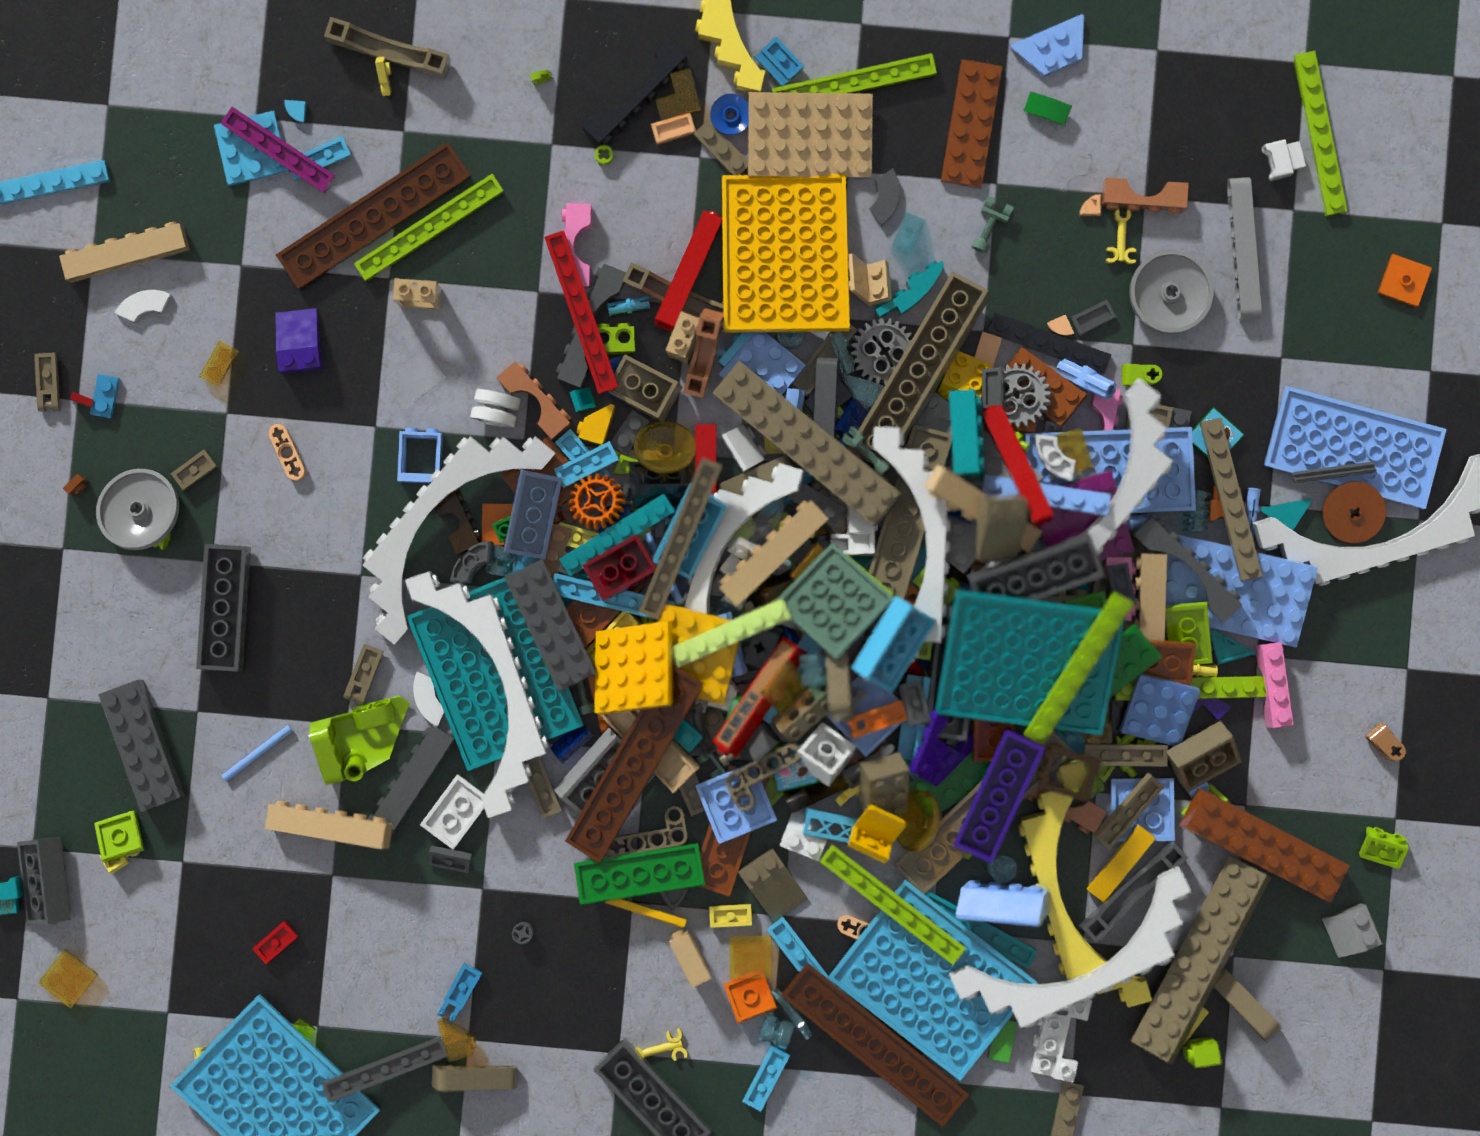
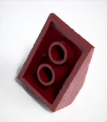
(620, 568)

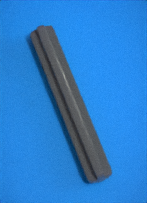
(1333, 472)

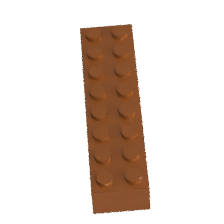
(1264, 845)

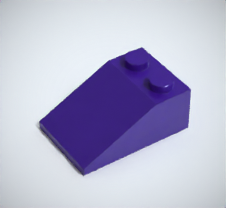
(298, 341)

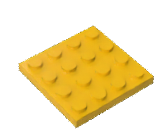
(633, 668)
(712, 669)

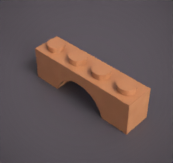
(1118, 194)
(704, 353)
(517, 381)
(1086, 814)

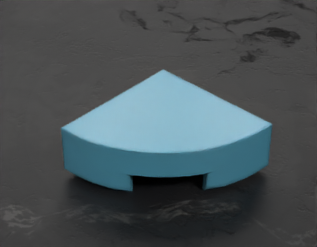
(296, 110)

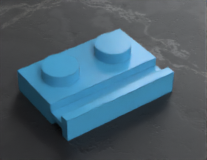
(779, 61)

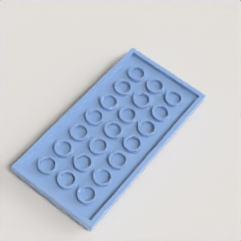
(1328, 432)
(1110, 452)
(1271, 605)

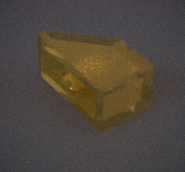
(456, 1040)

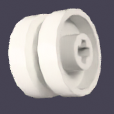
(494, 412)

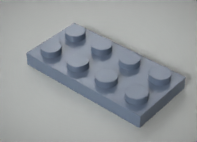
(532, 514)

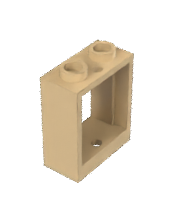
(424, 295)
(681, 338)
(689, 957)

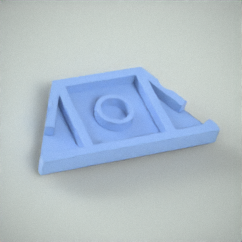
(1053, 47)

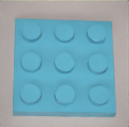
(242, 160)

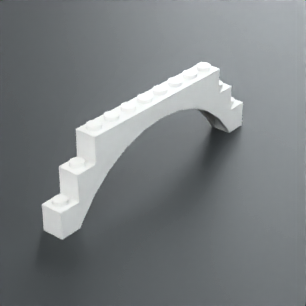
(465, 465)
(1142, 470)
(740, 509)
(934, 514)
(1447, 525)
(524, 733)
(1139, 955)

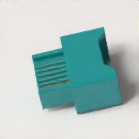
(9, 895)

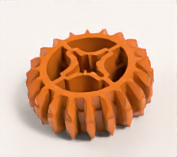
(590, 506)

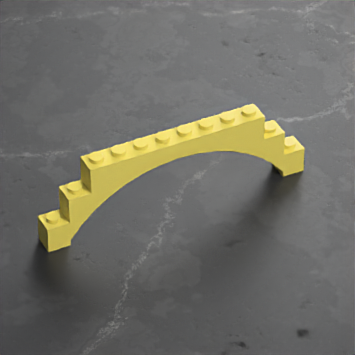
(719, 27)
(1042, 837)

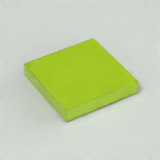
(119, 836)

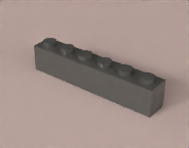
(414, 776)

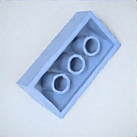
(1003, 903)

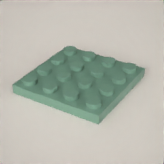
(835, 601)

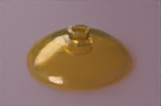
(664, 439)
(922, 821)

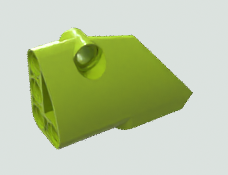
(357, 739)

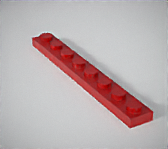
(581, 312)

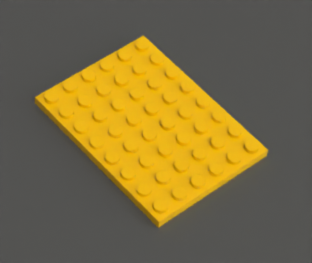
(785, 253)

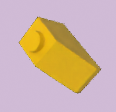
(596, 426)

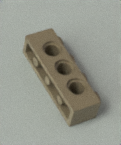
(803, 712)

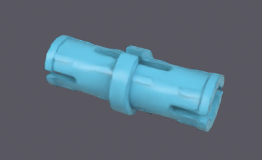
(628, 305)

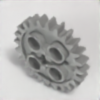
(867, 362)
(1023, 413)

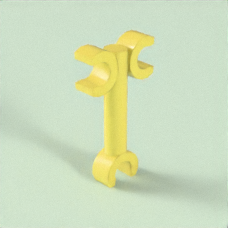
(1120, 253)
(675, 1044)

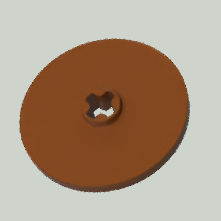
(1355, 528)

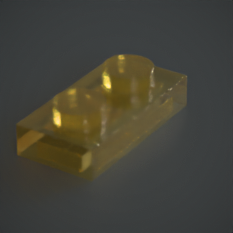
(219, 363)

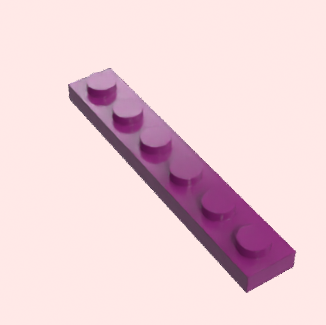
(278, 149)

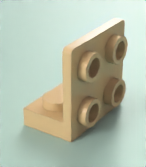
(869, 281)

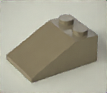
(645, 388)
(1000, 525)
(772, 884)

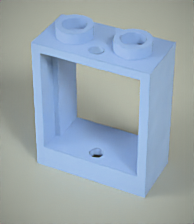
(412, 433)

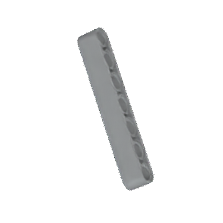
(1244, 248)

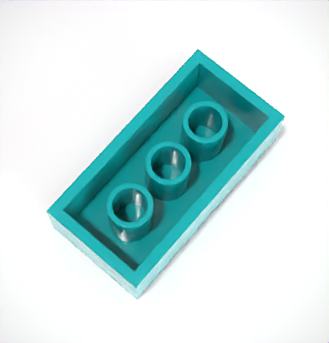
(966, 431)

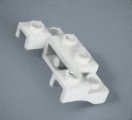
(859, 536)
(1051, 1041)

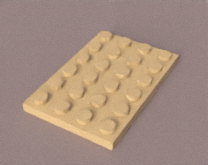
(809, 134)

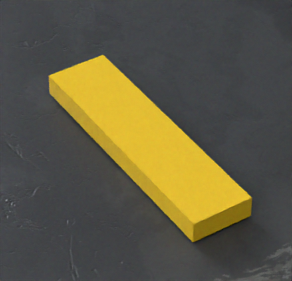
(1121, 863)
(649, 911)

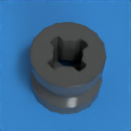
(519, 933)

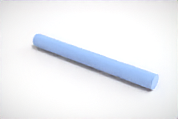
(674, 590)
(257, 753)

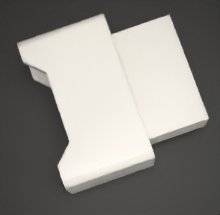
(1284, 158)

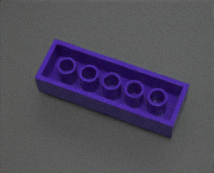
(999, 795)

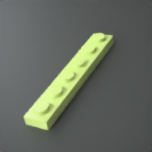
(730, 632)

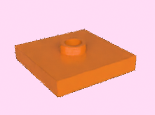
(1404, 280)
(490, 514)
(749, 998)

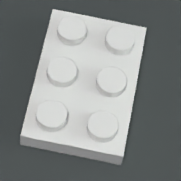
(454, 812)

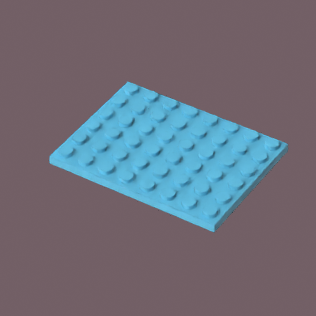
(912, 987)
(268, 1082)

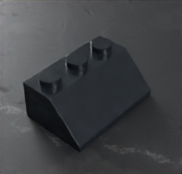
(648, 485)

